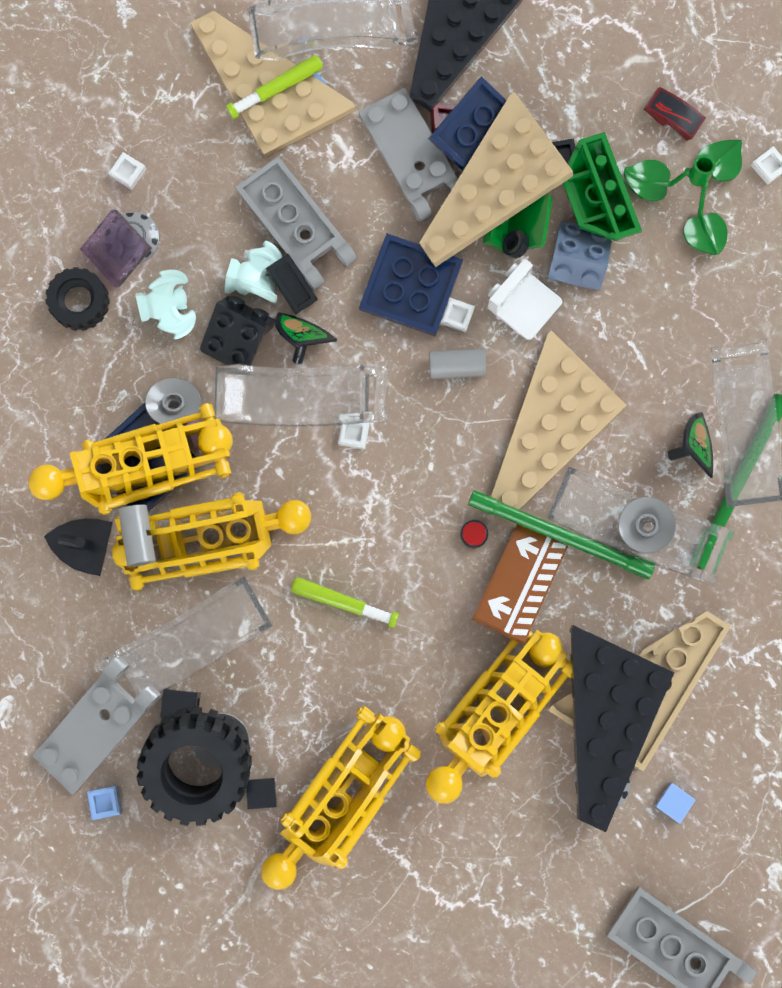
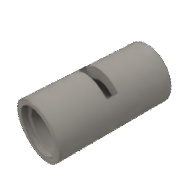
(457, 363)
(137, 542)

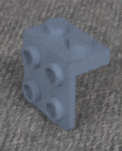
(579, 257)

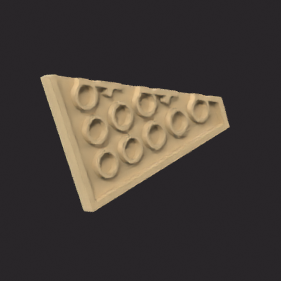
(282, 117)
(502, 178)
(557, 420)
(682, 651)

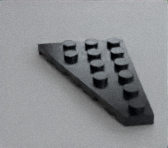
(451, 41)
(613, 713)

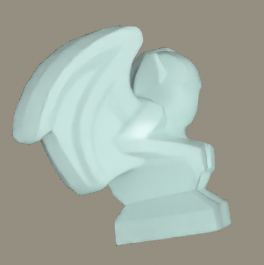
(252, 275)
(164, 303)

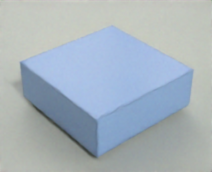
(104, 802)
(675, 802)

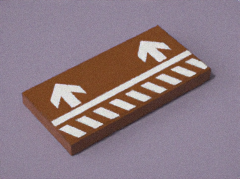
(520, 584)

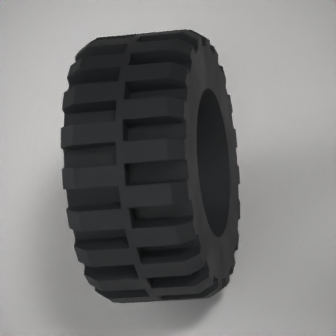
(184, 800)

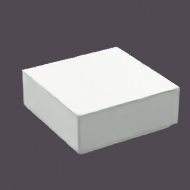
(768, 165)
(127, 171)
(457, 315)
(354, 435)

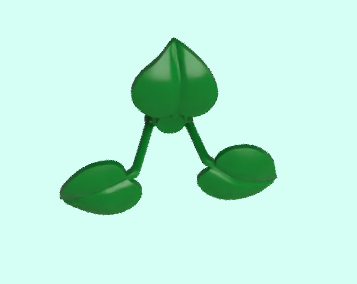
(721, 161)

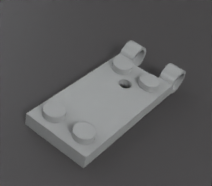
(403, 142)
(287, 212)
(87, 738)
(670, 942)

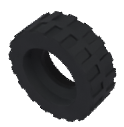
(77, 278)

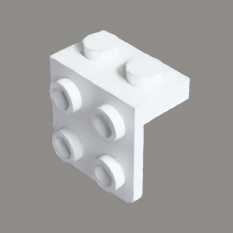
(523, 301)

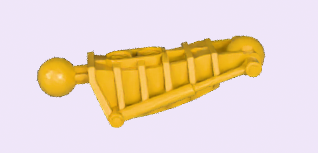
(213, 441)
(291, 517)
(546, 651)
(323, 844)

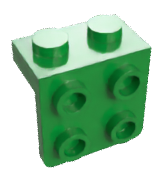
(531, 220)

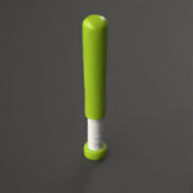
(280, 83)
(333, 598)

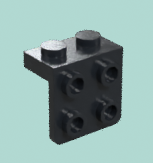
(235, 331)

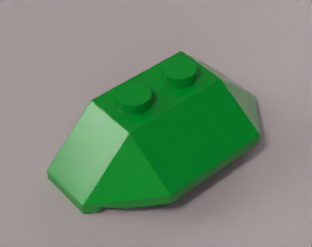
(599, 192)

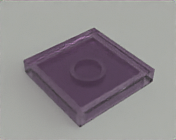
(115, 248)

